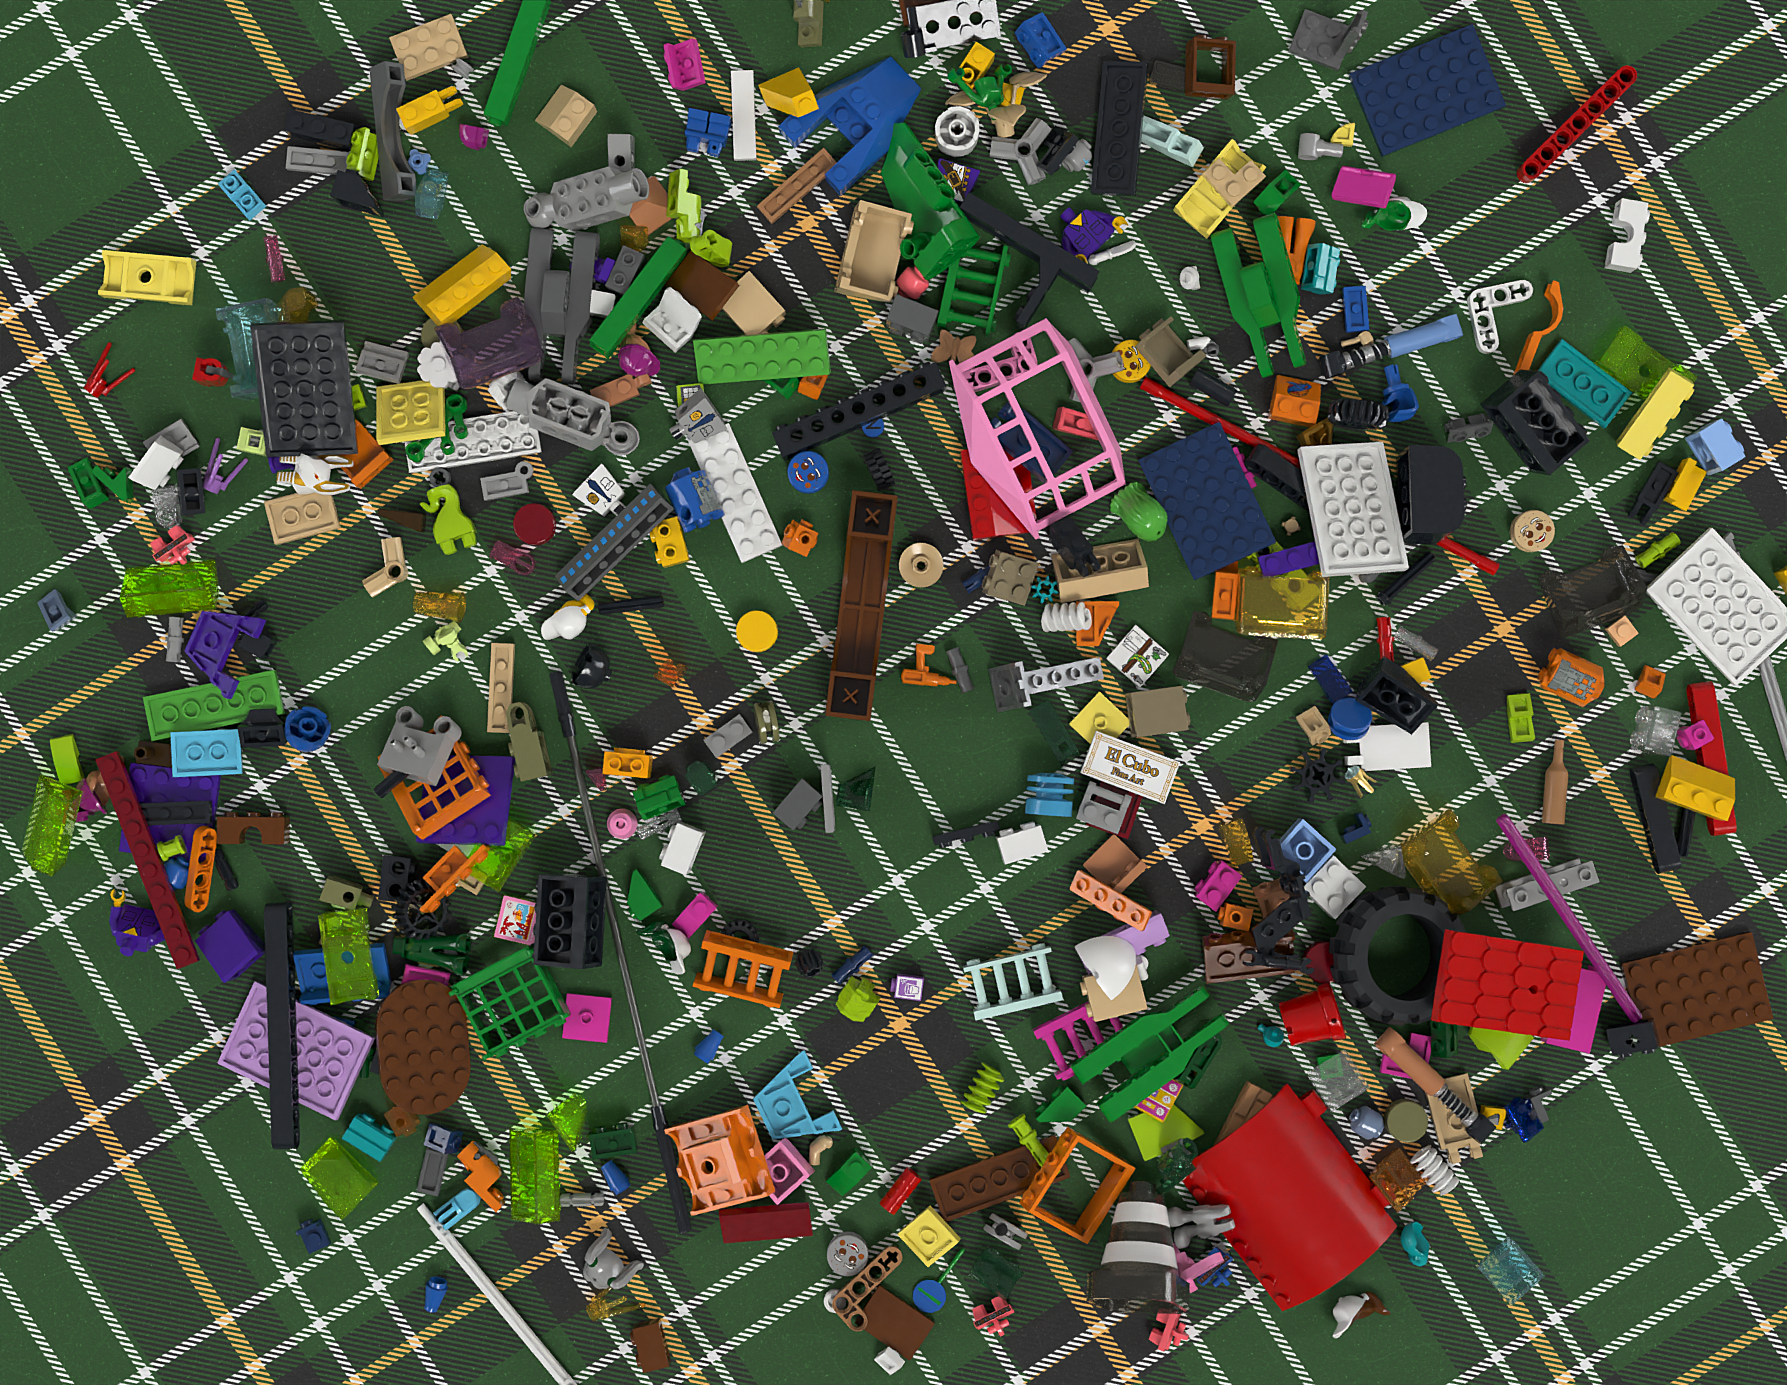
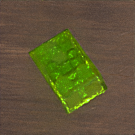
(503, 859)

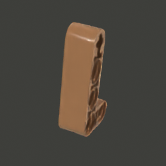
(870, 1283)

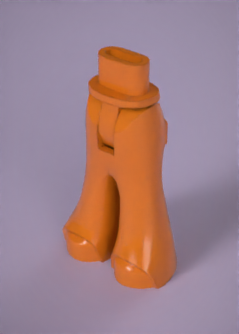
(1303, 233)

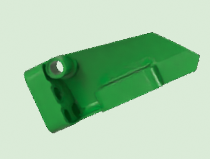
(917, 187)

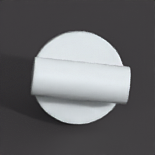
(1190, 278)
(1142, 964)

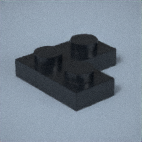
(1060, 145)

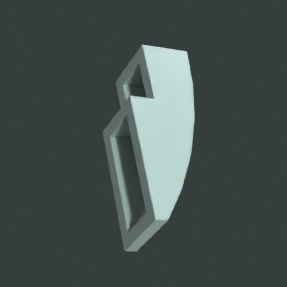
(1170, 141)

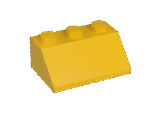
(1697, 788)

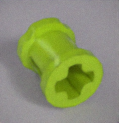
(171, 847)

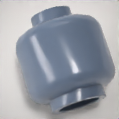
(1366, 1122)

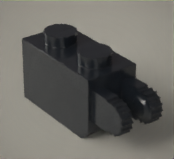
(1073, 546)

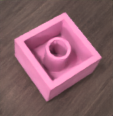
(786, 1169)

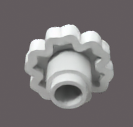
(435, 367)

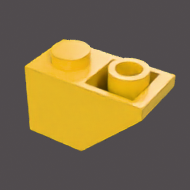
(976, 64)

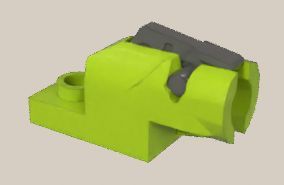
(684, 207)

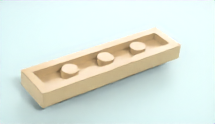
(500, 686)

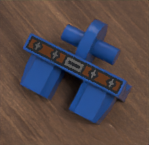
(1207, 1276)

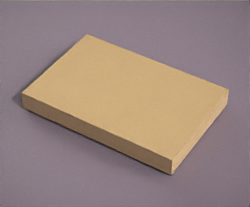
(301, 516)

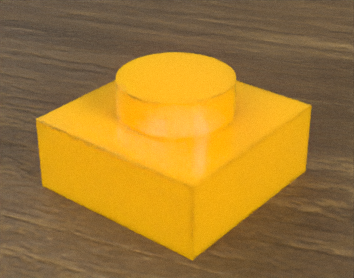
(1007, 92)

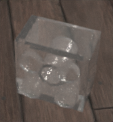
(1655, 730)

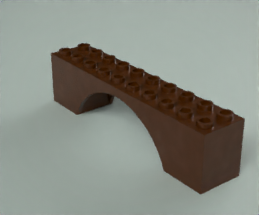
(861, 605)

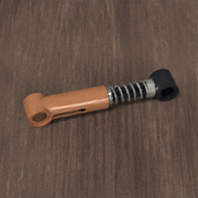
(1433, 1084)

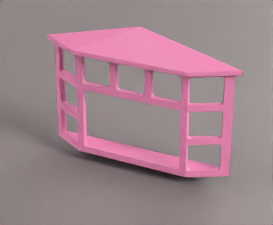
(986, 451)

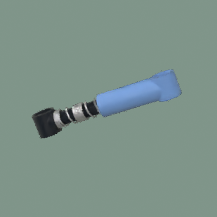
(1393, 345)

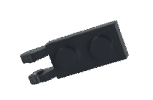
(1653, 491)

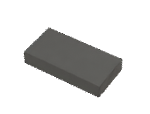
(432, 1172)

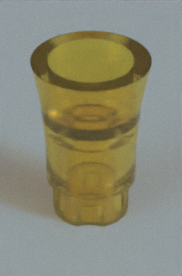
(441, 605)

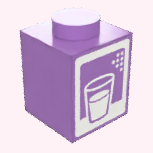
(907, 987)

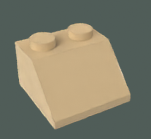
(566, 115)

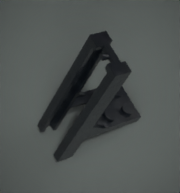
(1051, 258)

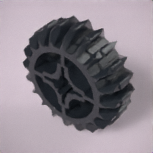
(1358, 414)
(407, 920)

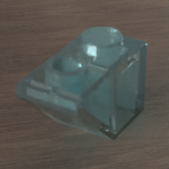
(431, 194)

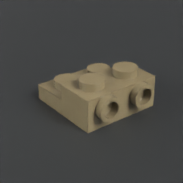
(1009, 577)

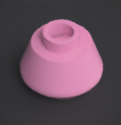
(622, 816)

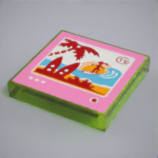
(516, 920)

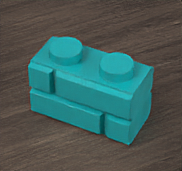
(1320, 268)
(370, 1136)

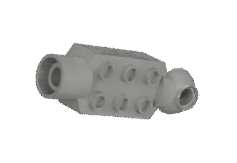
(588, 199)
(571, 416)

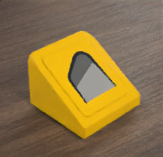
(1494, 1114)

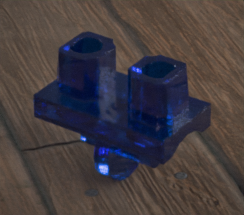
(1520, 1120)

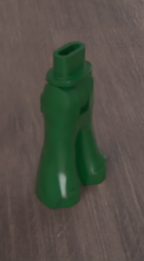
(424, 951)

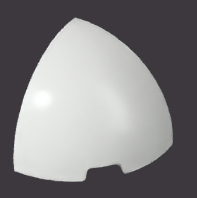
(1110, 962)

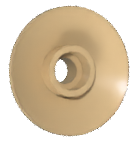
(921, 553)

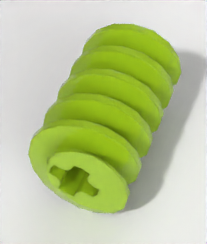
(983, 1089)

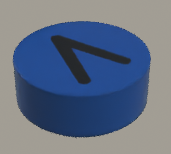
(873, 429)

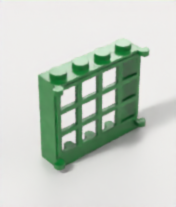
(493, 973)

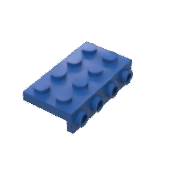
(313, 978)

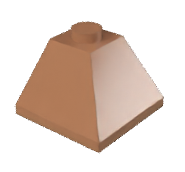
(652, 210)

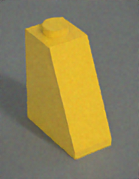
(789, 93)

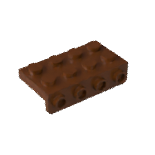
(1225, 954)

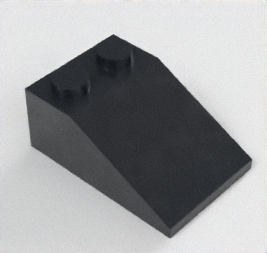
(1395, 696)

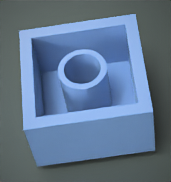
(1715, 446)
(1305, 847)

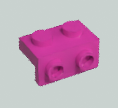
(684, 64)

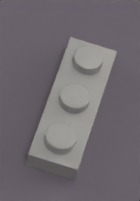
(315, 160)

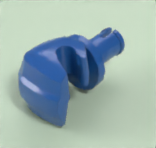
(1399, 396)

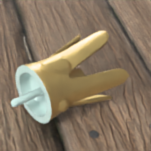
(1357, 775)

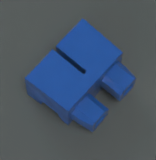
(697, 130)

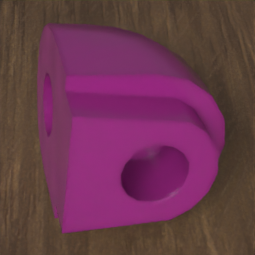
(473, 136)

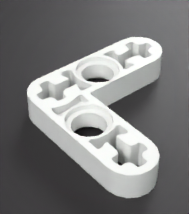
(1490, 302)

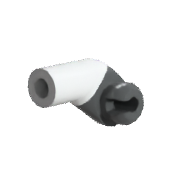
(1205, 344)

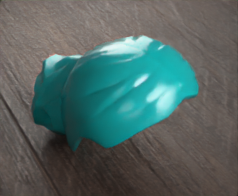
(1415, 1243)

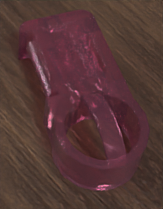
(510, 556)

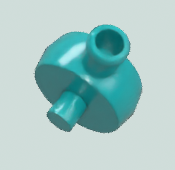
(1272, 1035)

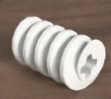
(1066, 617)
(1435, 1169)

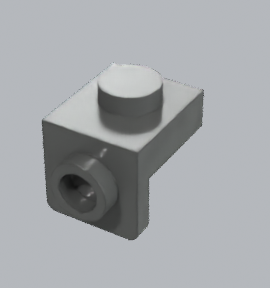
(1535, 1097)

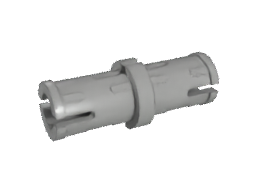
(174, 639)

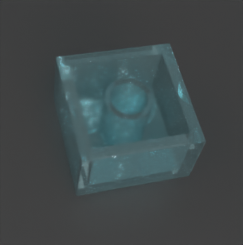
(1510, 1270)

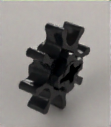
(1326, 771)

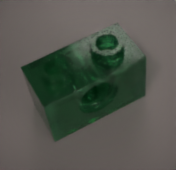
(701, 778)

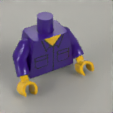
(1088, 231)
(133, 926)

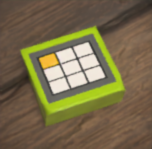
(686, 391)

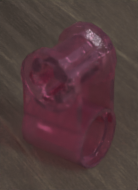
(1538, 846)

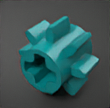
(1045, 583)

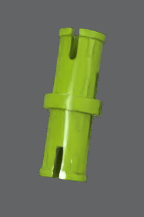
(1658, 550)

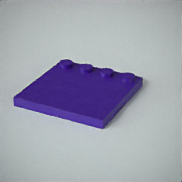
(485, 821)

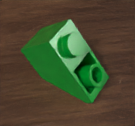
(1061, 1107)

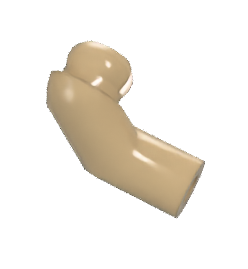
(817, 1147)

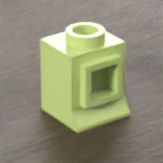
(251, 441)

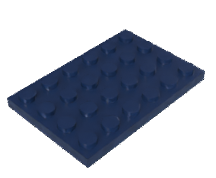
(1427, 90)
(1207, 501)

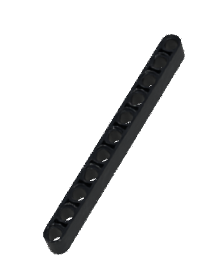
(282, 1026)

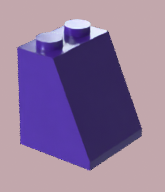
(230, 945)

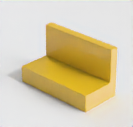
(1685, 484)

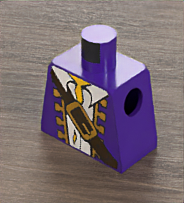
(960, 178)

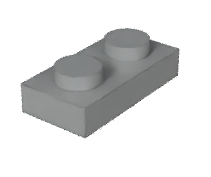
(728, 736)

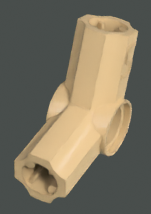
(383, 579)

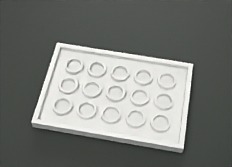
(1352, 509)
(1721, 606)

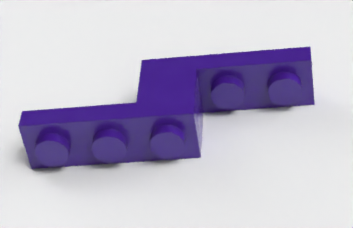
(1289, 560)

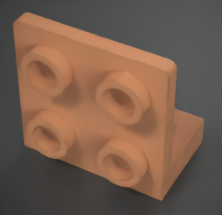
(1115, 864)

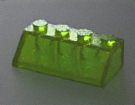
(170, 589)
(51, 825)
(534, 1175)

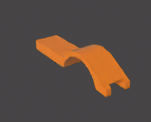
(1553, 294)
(1225, 592)

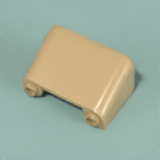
(873, 252)

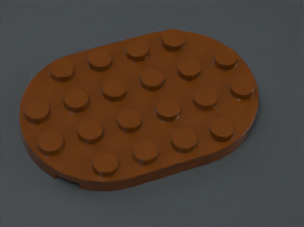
(422, 1046)

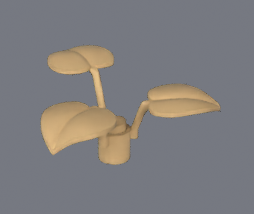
(1005, 116)

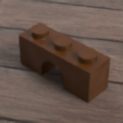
(232, 828)

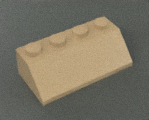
(1121, 570)

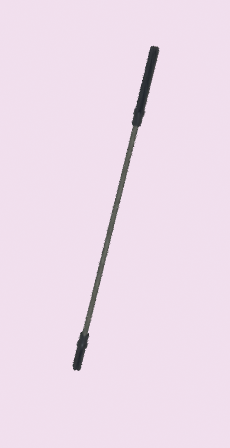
(660, 1123)

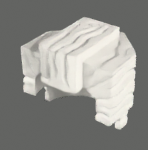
(502, 386)

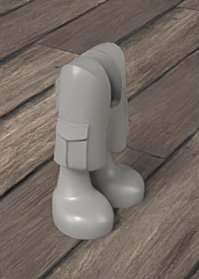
(1206, 1221)

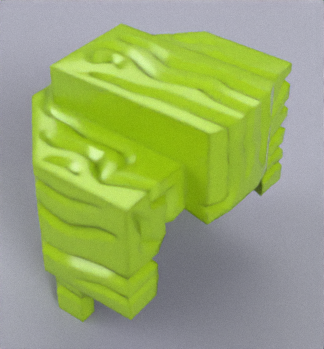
(857, 999)

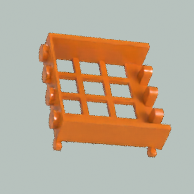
(424, 828)

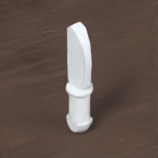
(1113, 252)

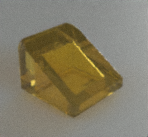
(634, 237)

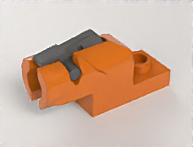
(484, 1173)

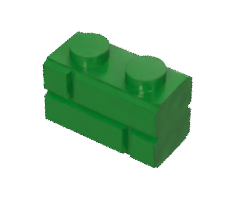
(658, 797)

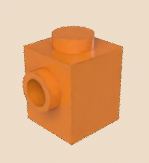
(1235, 916)

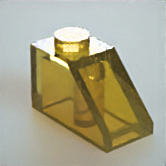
(1236, 841)

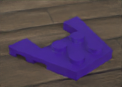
(213, 642)

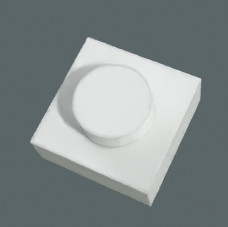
(889, 1360)

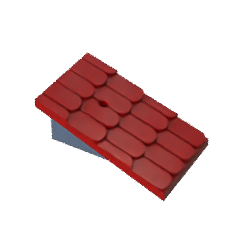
(1507, 985)

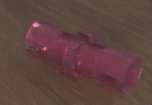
(274, 258)

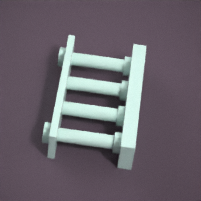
(1006, 1004)

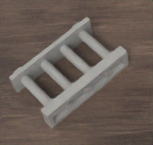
(1527, 892)

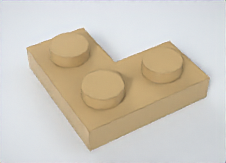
(1230, 186)

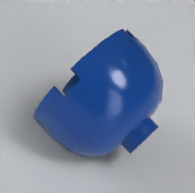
(307, 729)

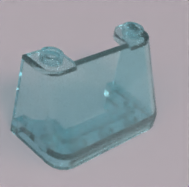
(238, 322)

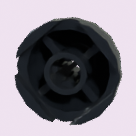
(591, 668)

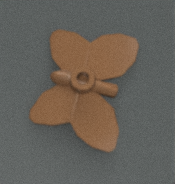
(954, 347)

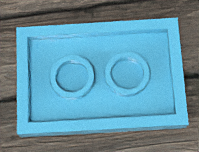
(206, 753)

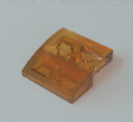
(1397, 1179)

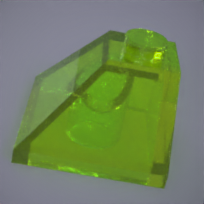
(570, 1119)

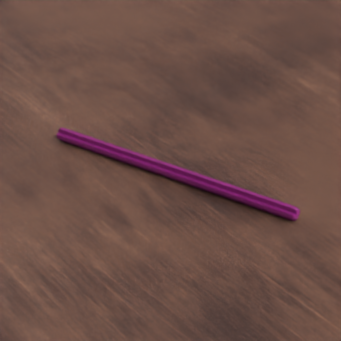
(1568, 917)

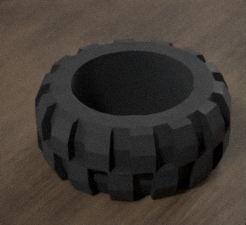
(1352, 946)

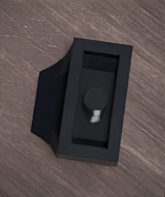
(261, 729)

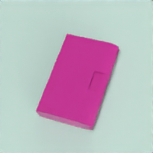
(1363, 186)

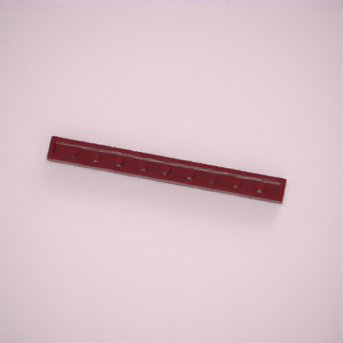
(147, 860)

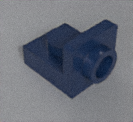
(1353, 832)
(443, 1139)
(313, 1235)

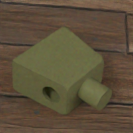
(335, 890)

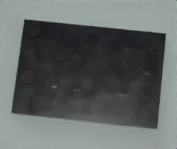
(304, 388)

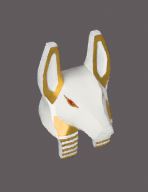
(313, 473)

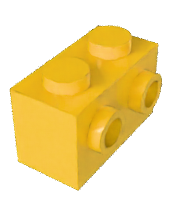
(670, 543)

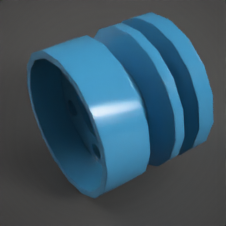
(1049, 795)

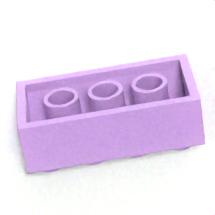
(1153, 934)

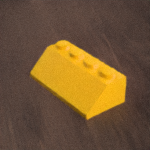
(463, 286)

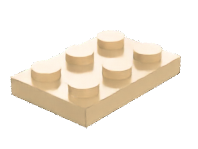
(429, 47)

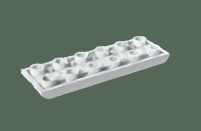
(487, 440)

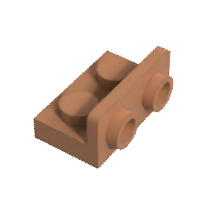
(1269, 896)

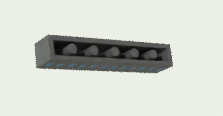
(614, 542)

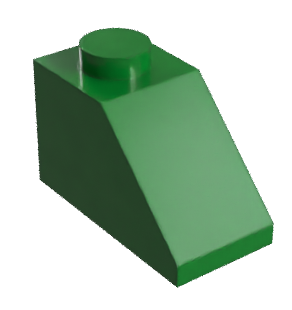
(1277, 193)
(642, 897)
(849, 1172)

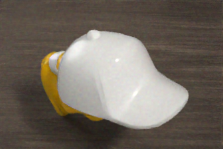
(568, 620)

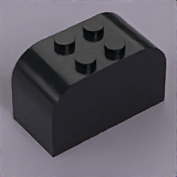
(1429, 493)

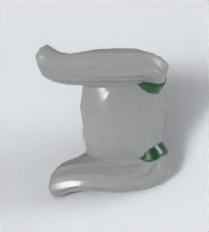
(605, 1267)

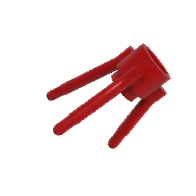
(96, 384)

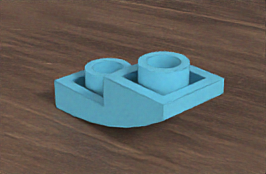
(242, 194)

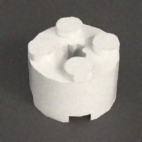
(968, 126)

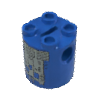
(693, 499)

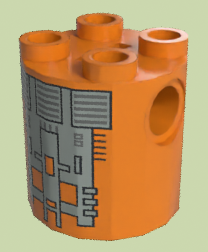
(1572, 677)

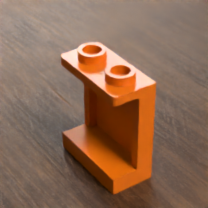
(370, 458)

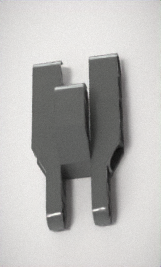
(548, 296)

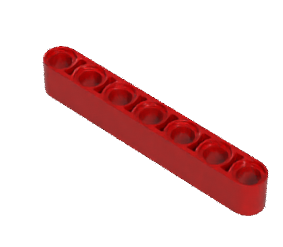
(1584, 117)
(1704, 706)

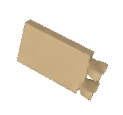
(1447, 1127)

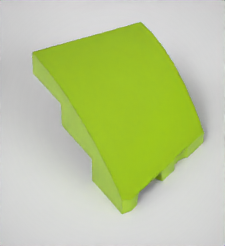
(1503, 1045)
(1153, 1134)

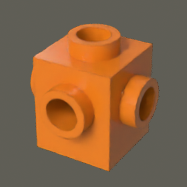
(800, 537)

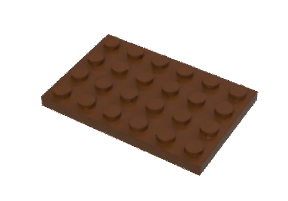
(1700, 988)

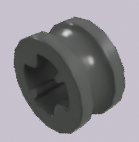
(433, 480)

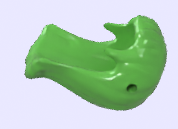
(1140, 512)

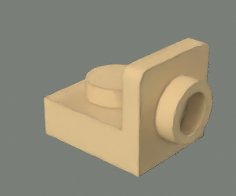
(1314, 725)

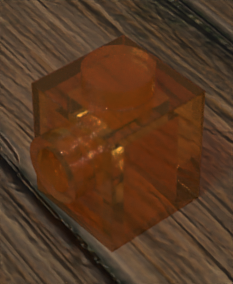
(402, 1121)

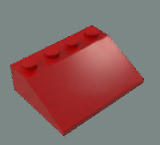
(986, 510)

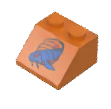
(1295, 401)

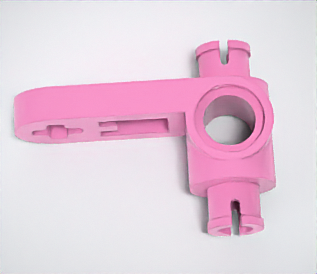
(1190, 1270)

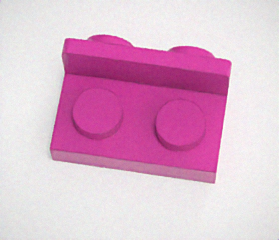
(1217, 884)

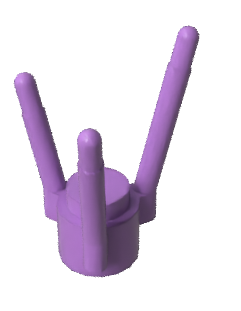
(212, 480)

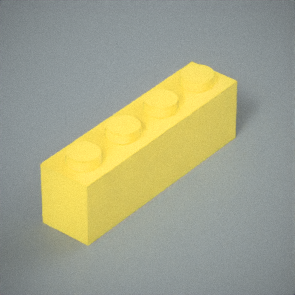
(1655, 413)

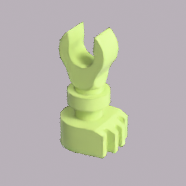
(448, 636)
(433, 644)

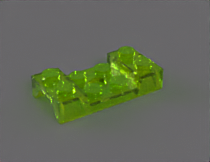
(1628, 354)
(348, 932)

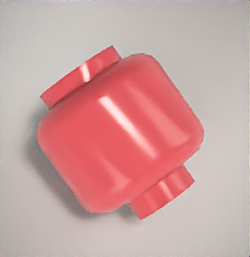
(911, 283)

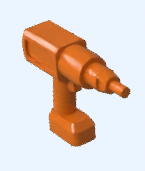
(921, 675)

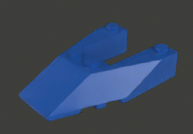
(864, 112)

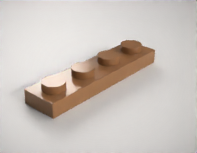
(796, 186)

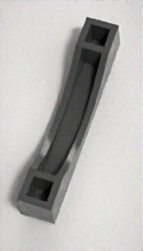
(387, 91)

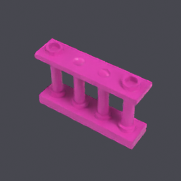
(1066, 1022)

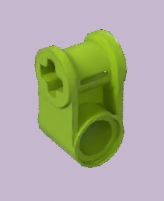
(712, 248)

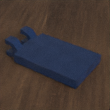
(1016, 443)

